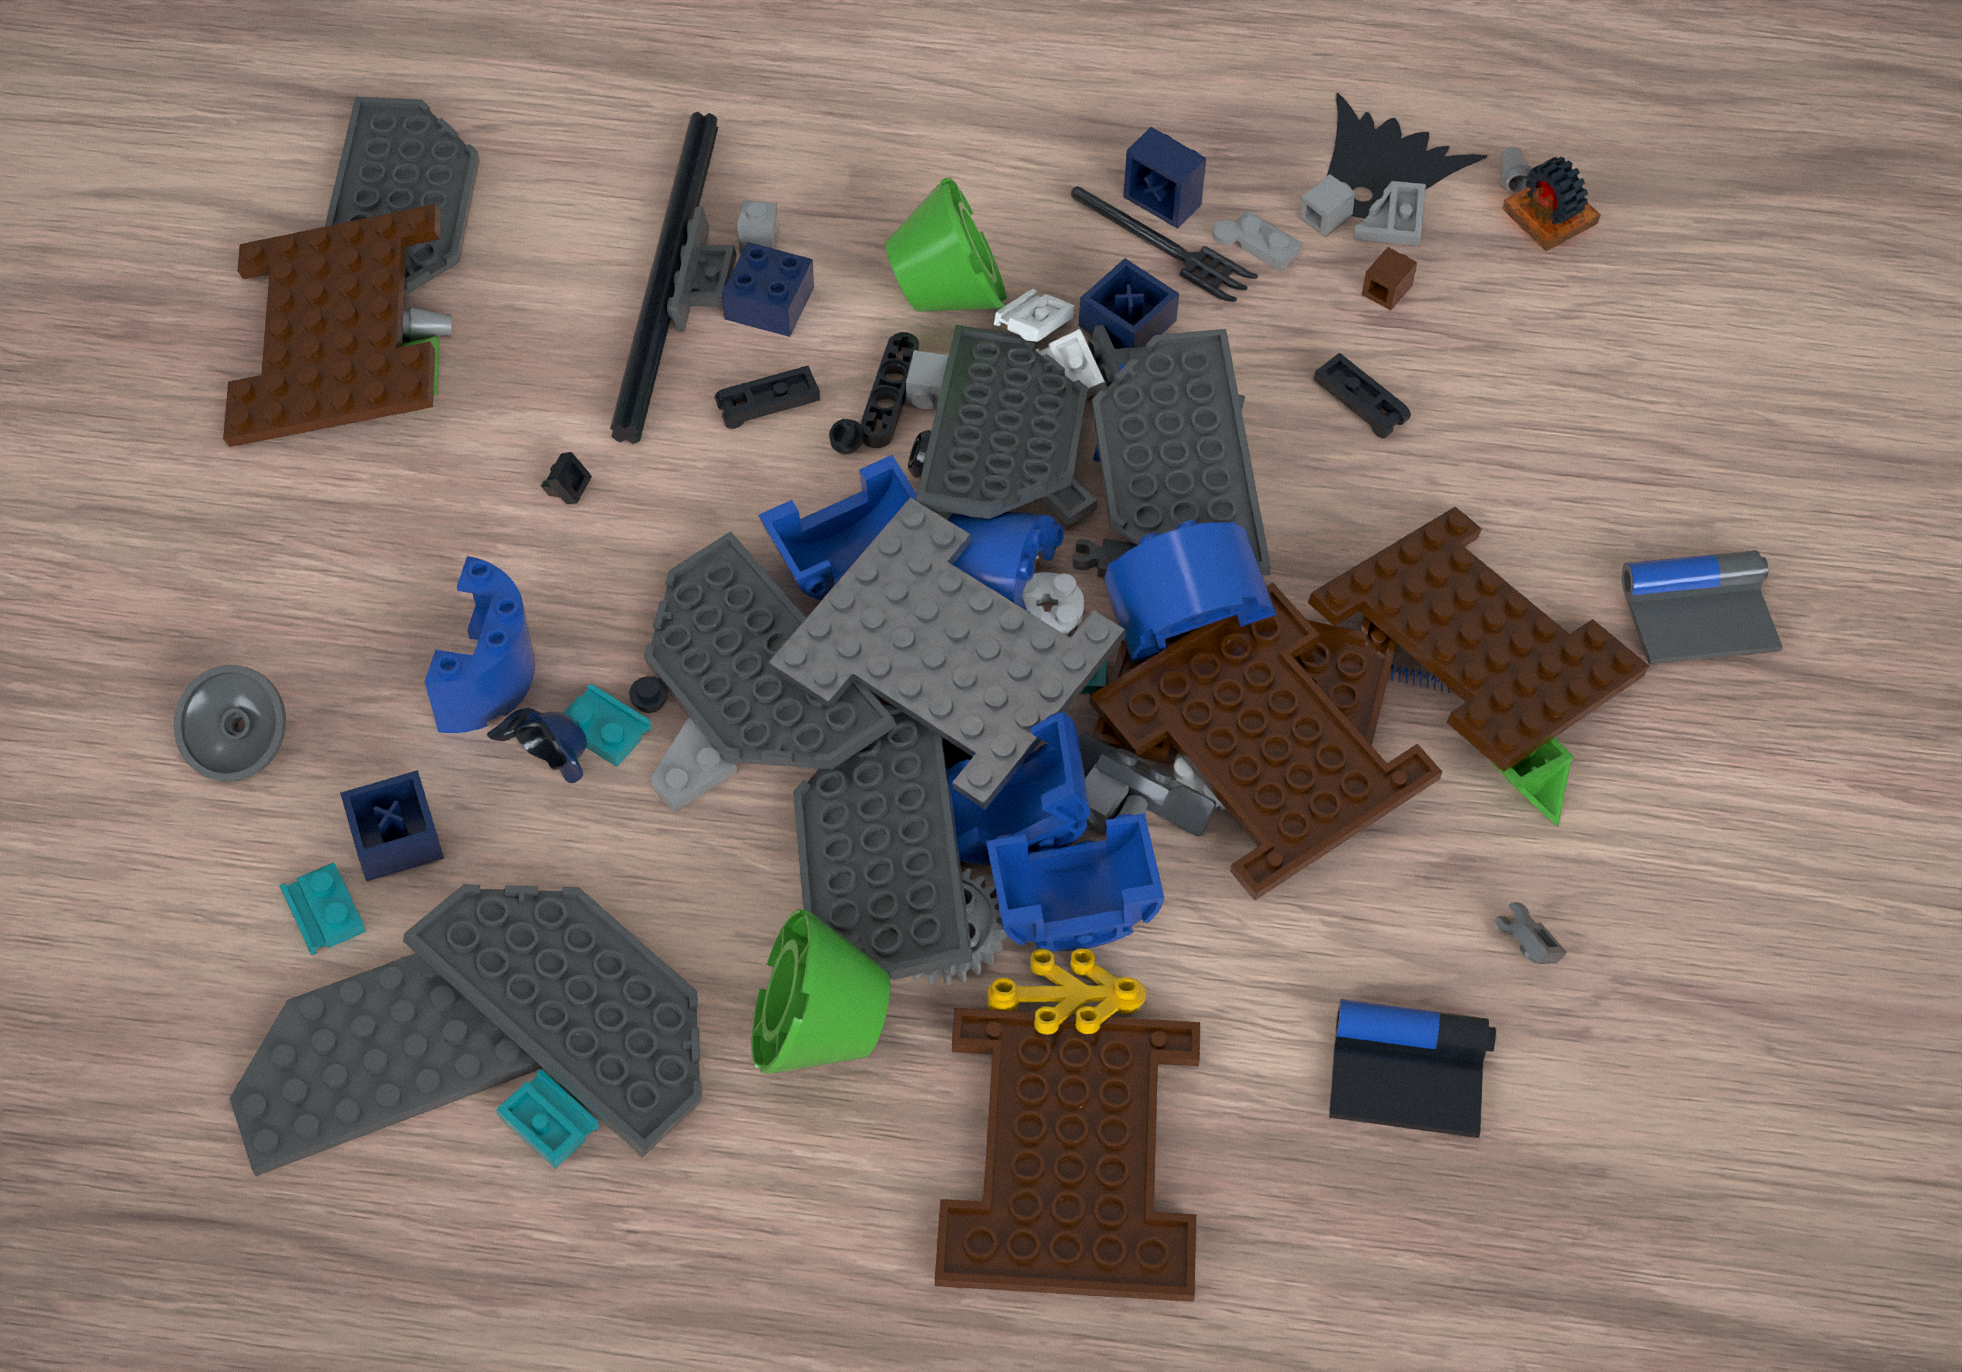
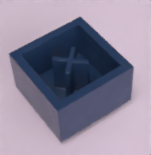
(1164, 177)
(768, 289)
(1129, 306)
(391, 825)

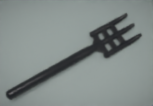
(1191, 260)

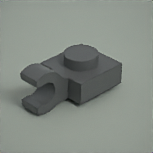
(1536, 940)

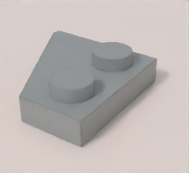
(1395, 216)
(689, 768)

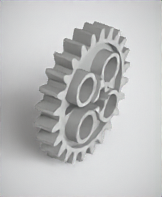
(984, 929)

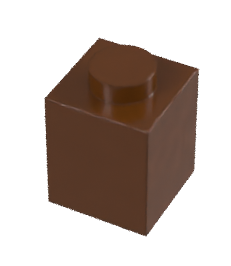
(1389, 278)

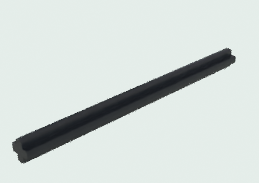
(653, 317)

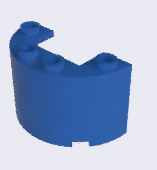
(832, 539)
(1006, 548)
(1185, 583)
(493, 681)
(1040, 800)
(1080, 891)

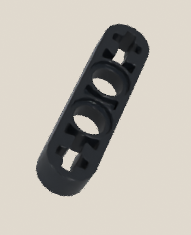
(889, 389)

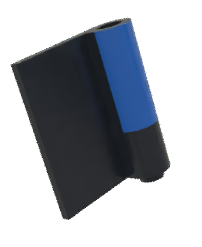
(1409, 1067)

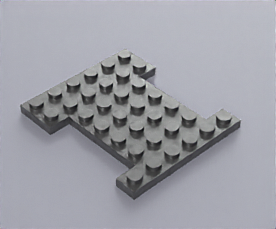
(944, 649)

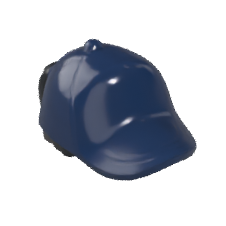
(546, 736)

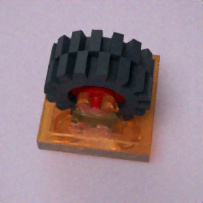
(1552, 204)

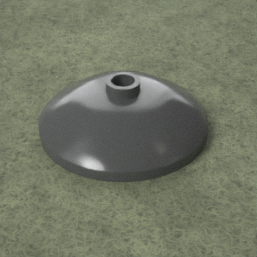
(209, 721)

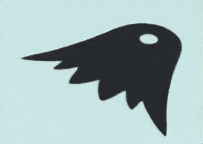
(1380, 155)

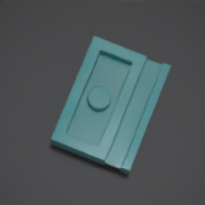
(608, 724)
(323, 908)
(547, 1118)

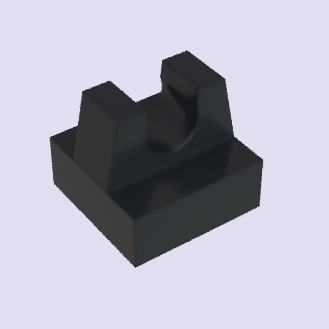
(567, 479)

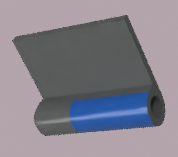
(1700, 606)

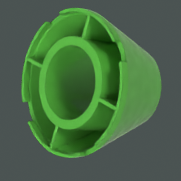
(944, 257)
(820, 1001)

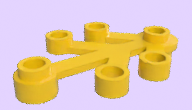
(1117, 994)

